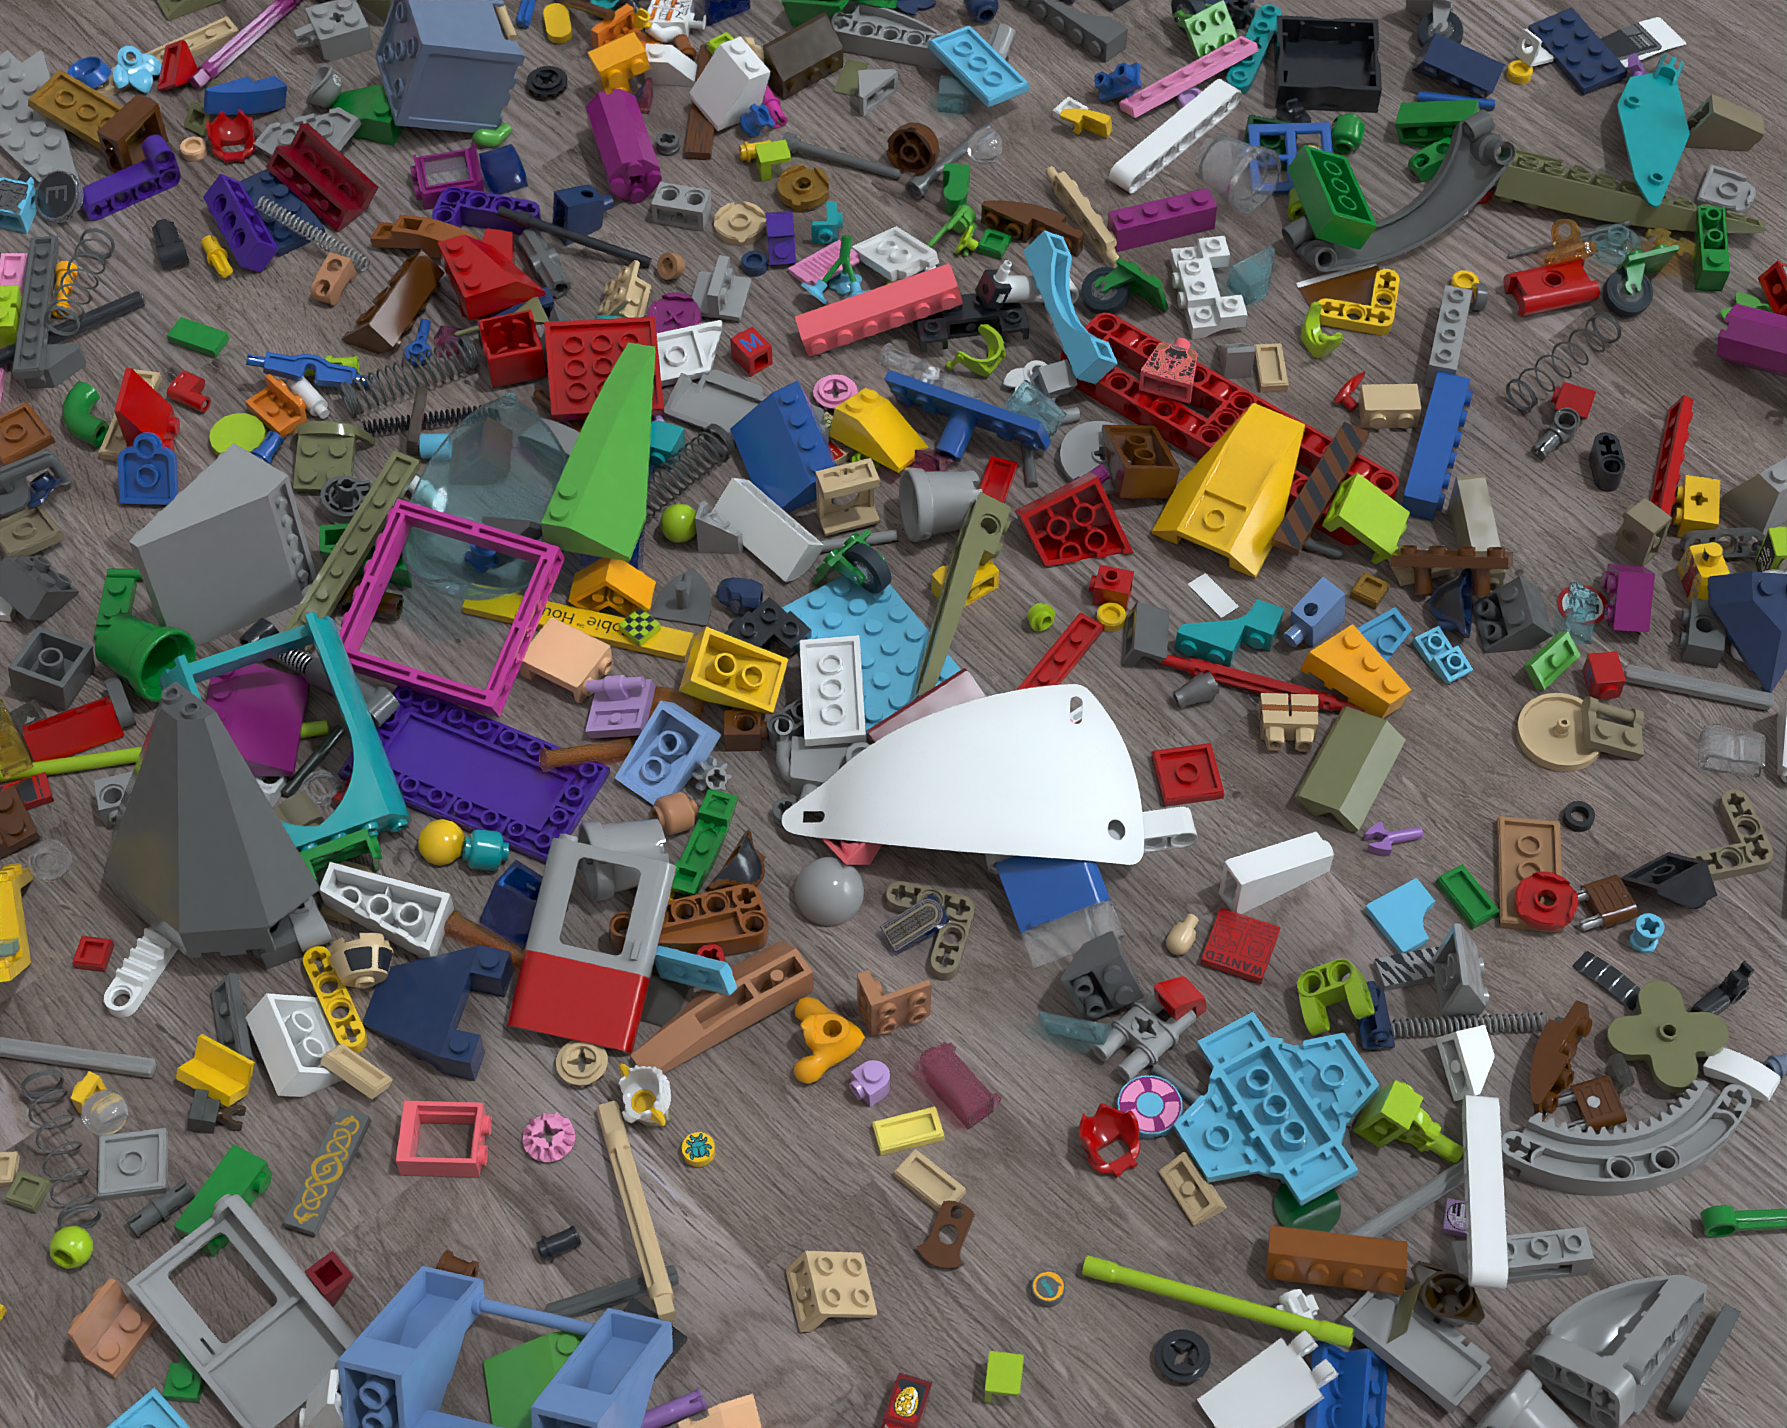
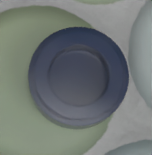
(754, 263)

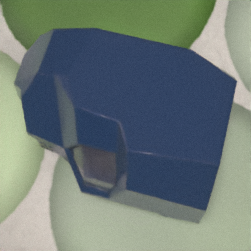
(740, 594)

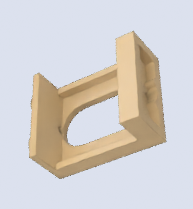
(841, 481)

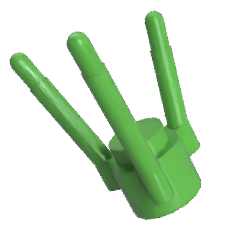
(958, 222)

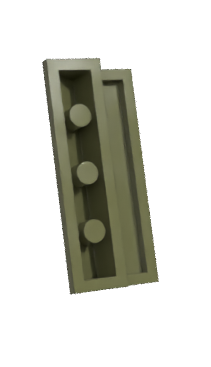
(1350, 767)

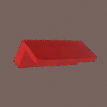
(73, 731)

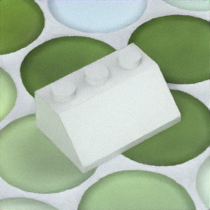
(292, 1042)

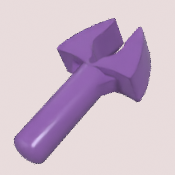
(1388, 838)

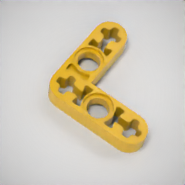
(1374, 312)

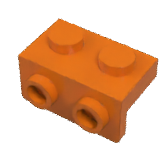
(278, 407)

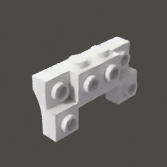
(1198, 289)

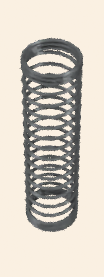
(468, 355)
(714, 446)

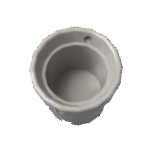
(934, 501)
(637, 838)
(1525, 1407)

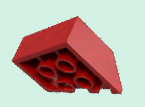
(484, 277)
(1073, 523)

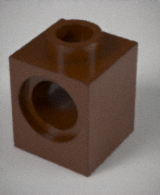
(738, 740)

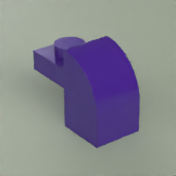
(780, 238)

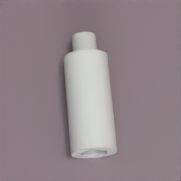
(314, 401)

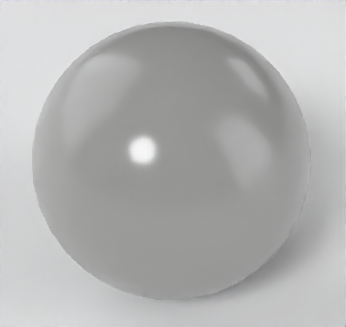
(829, 891)

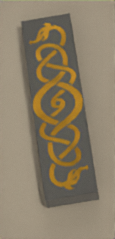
(327, 1172)

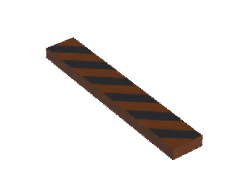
(1320, 488)

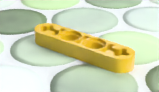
(333, 1000)

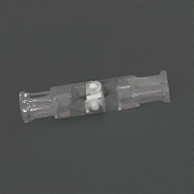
(913, 366)

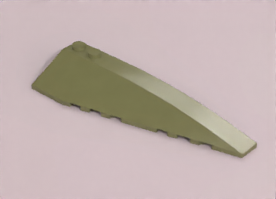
(1549, 184)

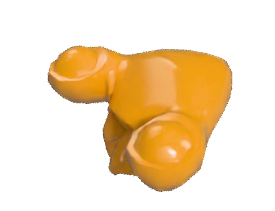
(827, 1035)

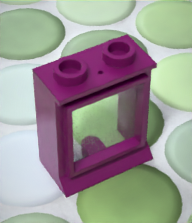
(443, 171)

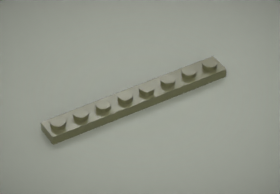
(356, 540)

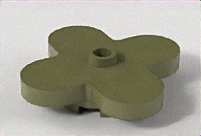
(1667, 1036)

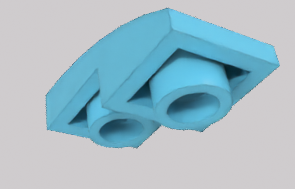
(1441, 657)

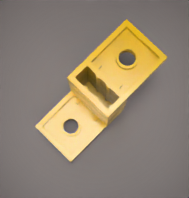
(12, 919)

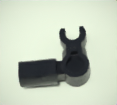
(1729, 991)

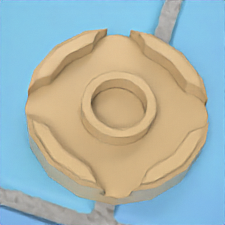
(740, 223)

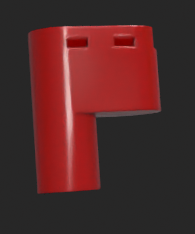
(187, 390)

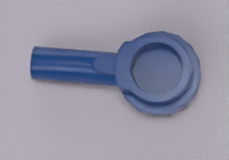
(420, 344)

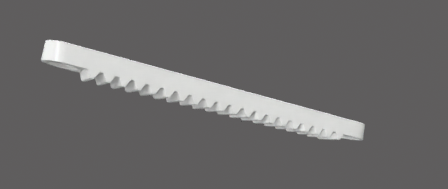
(155, 951)

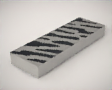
(1406, 969)

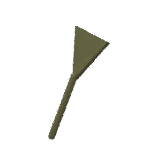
(533, 304)

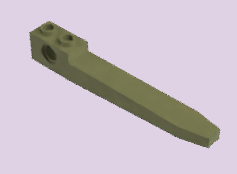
(970, 550)

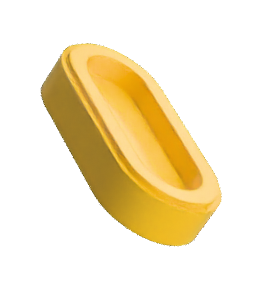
(557, 23)

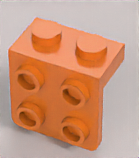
(621, 25)

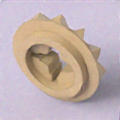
(571, 1054)

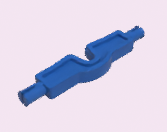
(294, 367)

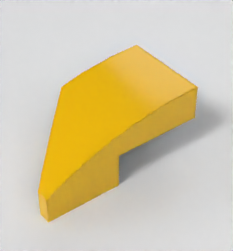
(1089, 120)

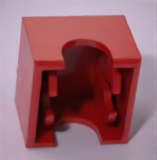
(512, 348)

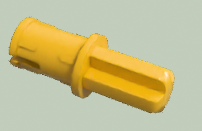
(216, 256)

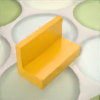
(217, 1070)

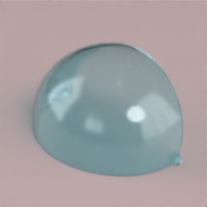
(490, 465)

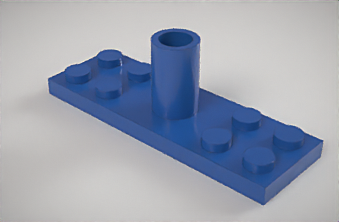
(965, 415)

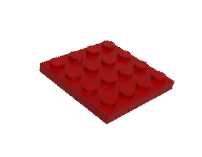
(583, 356)

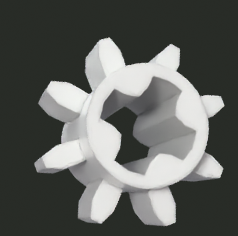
(1297, 1303)

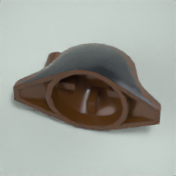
(742, 867)

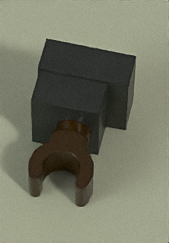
(206, 1112)

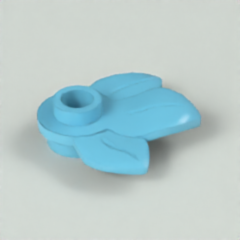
(135, 72)

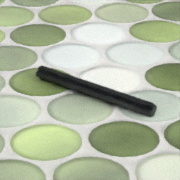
(91, 319)

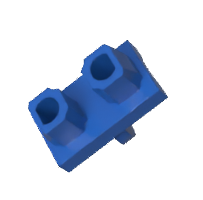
(1118, 83)

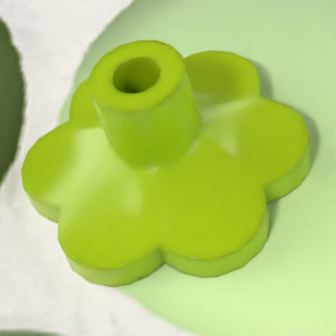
(966, 241)

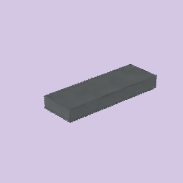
(231, 1015)

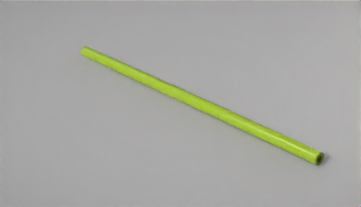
(123, 756)

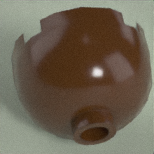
(913, 148)

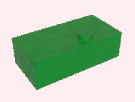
(1332, 197)

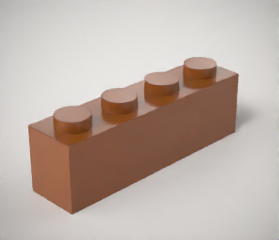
(1337, 1260)

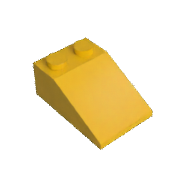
(876, 430)
(733, 672)

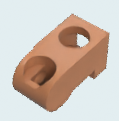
(332, 278)

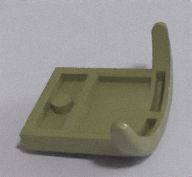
(325, 452)

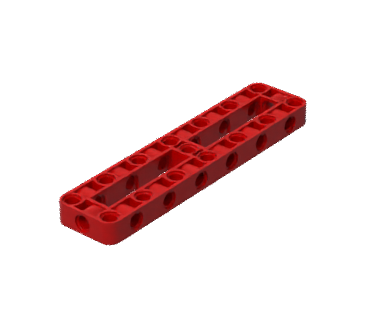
(1214, 393)

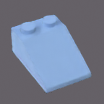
(666, 752)

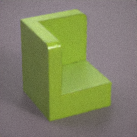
(770, 154)
(1003, 1375)

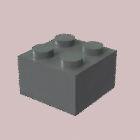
(51, 667)

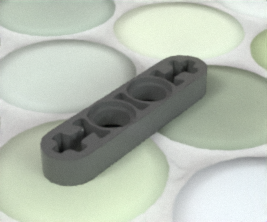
(1702, 1362)

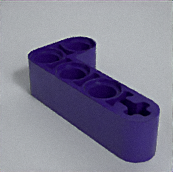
(134, 183)
(480, 209)

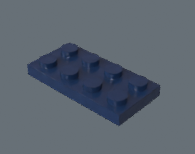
(1578, 51)
(268, 185)

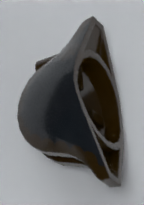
(1448, 1295)

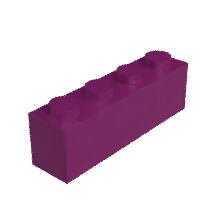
(1163, 219)

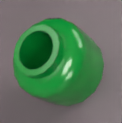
(1347, 133)

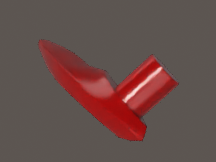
(1348, 389)

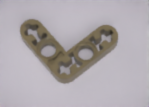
(1743, 845)
(958, 924)

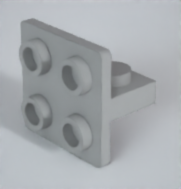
(721, 292)

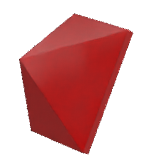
(176, 66)

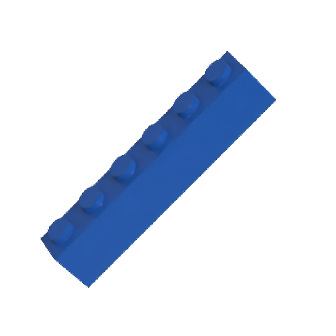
(1435, 446)

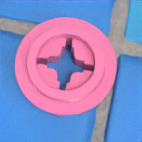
(825, 386)
(538, 1147)

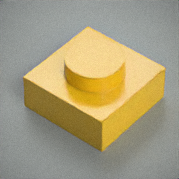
(85, 1088)

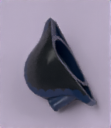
(1454, 603)

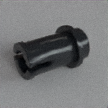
(558, 1243)

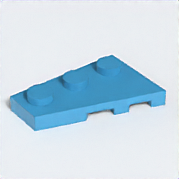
(1386, 632)

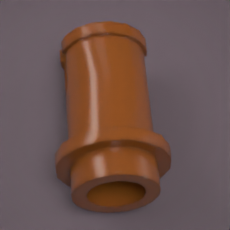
(682, 43)

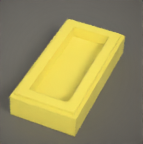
(908, 1131)

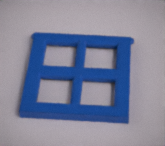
(1290, 131)

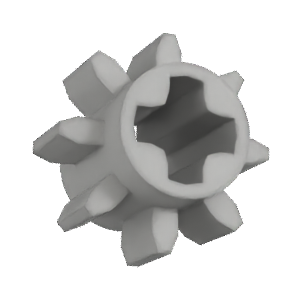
(707, 769)

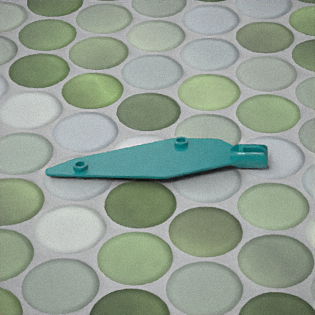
(1654, 128)

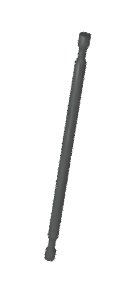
(1550, 244)

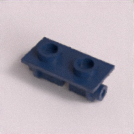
(1376, 1029)

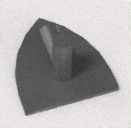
(684, 600)

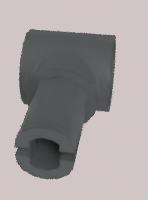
(1556, 433)

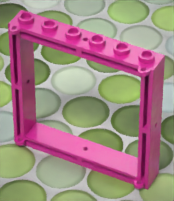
(378, 573)

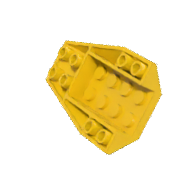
(1237, 490)

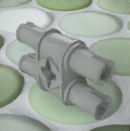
(1150, 1043)

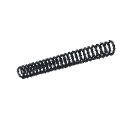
(431, 420)

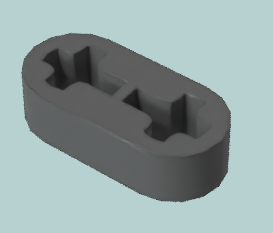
(120, 701)

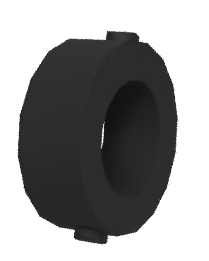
(1574, 825)

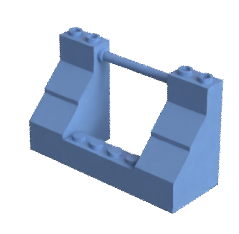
(410, 1350)

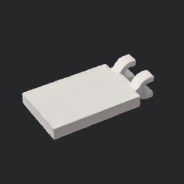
(896, 254)
(1269, 1388)

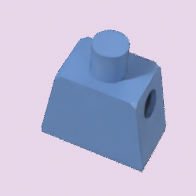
(1316, 614)

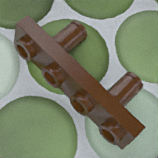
(1465, 557)

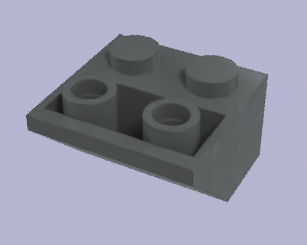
(34, 586)
(1512, 617)
(1101, 978)

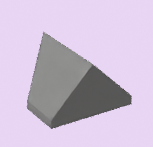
(712, 533)

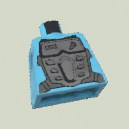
(17, 203)

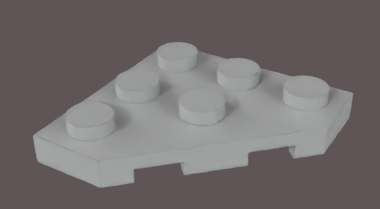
(334, 126)

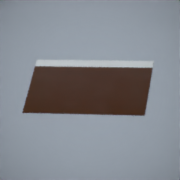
(1346, 285)

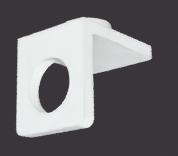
(1532, 55)

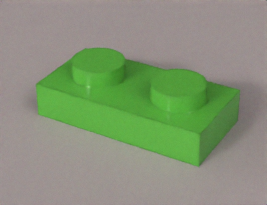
(1552, 660)

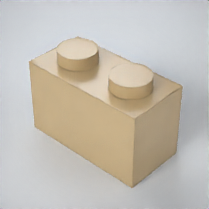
(1389, 406)

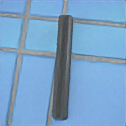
(605, 1295)

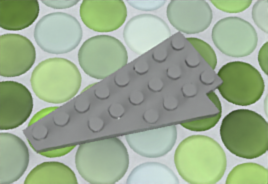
(25, 134)

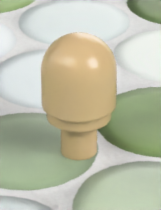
(1182, 935)

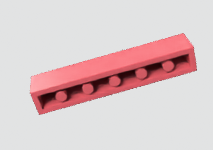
(878, 310)

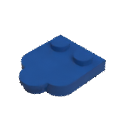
(147, 472)

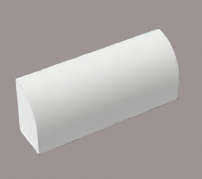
(768, 530)

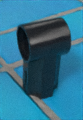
(169, 246)

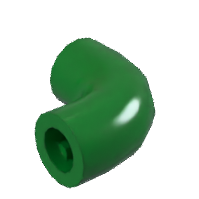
(77, 415)

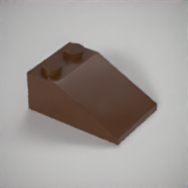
(1139, 462)

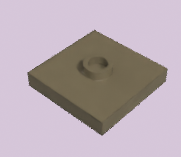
(28, 532)

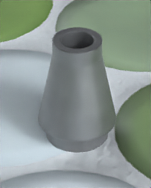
(1199, 689)

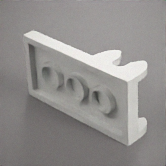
(832, 691)

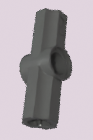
(544, 262)

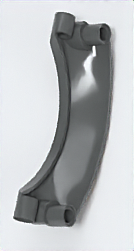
(1458, 185)

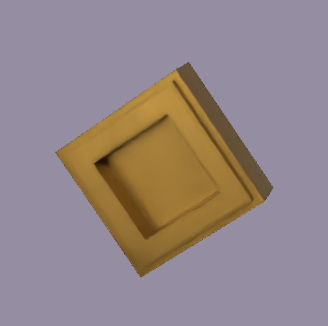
(1369, 590)

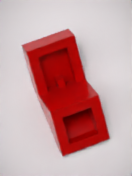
(1179, 997)

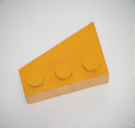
(1357, 672)

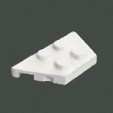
(688, 351)

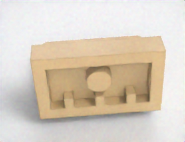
(829, 1286)

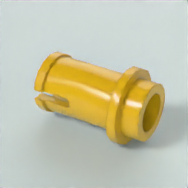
(747, 151)

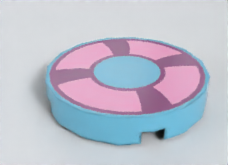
(1153, 1103)

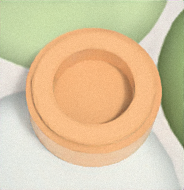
(193, 149)

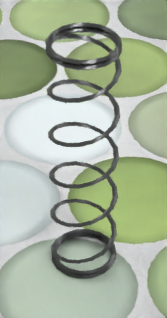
(89, 253)
(1596, 332)
(41, 1094)

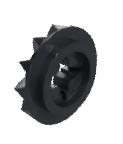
(545, 75)
(1183, 1341)

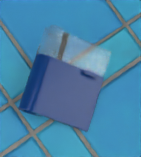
(1057, 904)

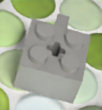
(336, 29)

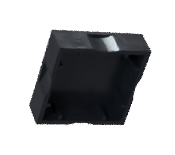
(1327, 63)

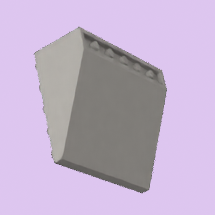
(225, 549)

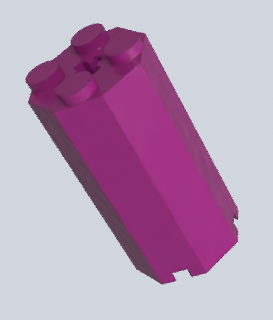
(623, 145)
(1754, 340)

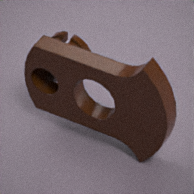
(947, 1255)

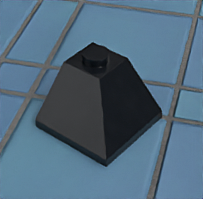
(1674, 879)

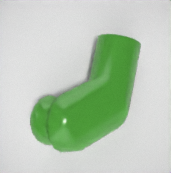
(490, 137)

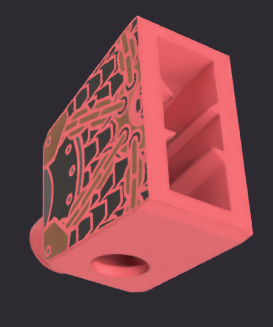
(1170, 371)

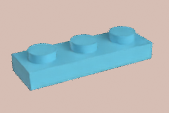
(695, 970)

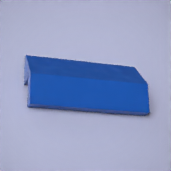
(1354, 1396)

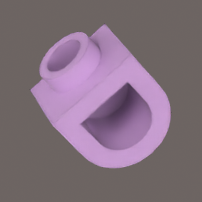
(870, 1082)

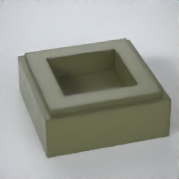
(27, 1191)

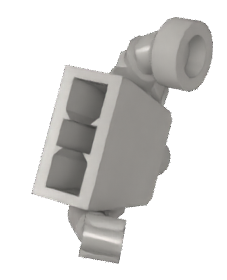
(810, 765)

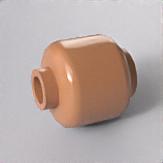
(674, 812)

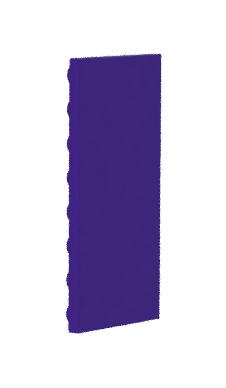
(482, 774)

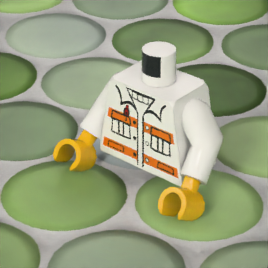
(668, 19)

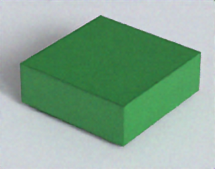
(993, 244)

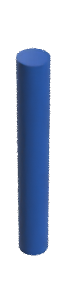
(1429, 96)

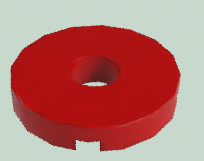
(1542, 916)

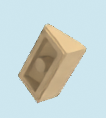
(1191, 1189)

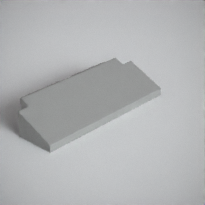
(719, 401)

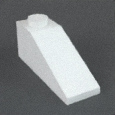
(324, 1404)

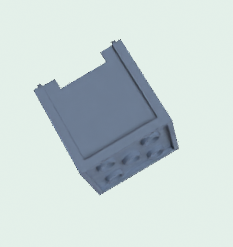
(447, 64)

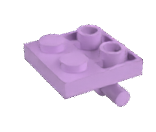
(619, 706)

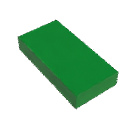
(198, 337)
(1467, 896)

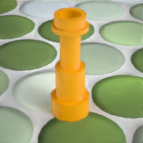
(61, 268)

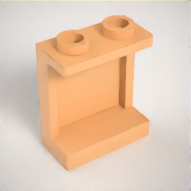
(567, 658)

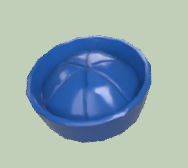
(90, 71)

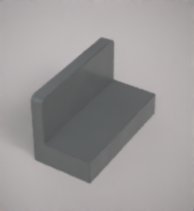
(1145, 634)

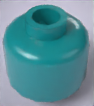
(485, 850)

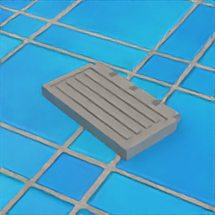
(1426, 1354)

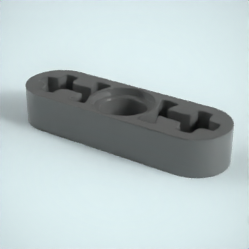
(1735, 548)

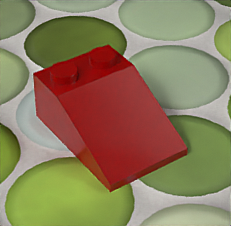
(144, 410)

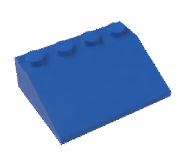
(784, 447)

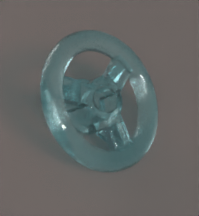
(1616, 241)

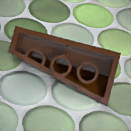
(396, 305)

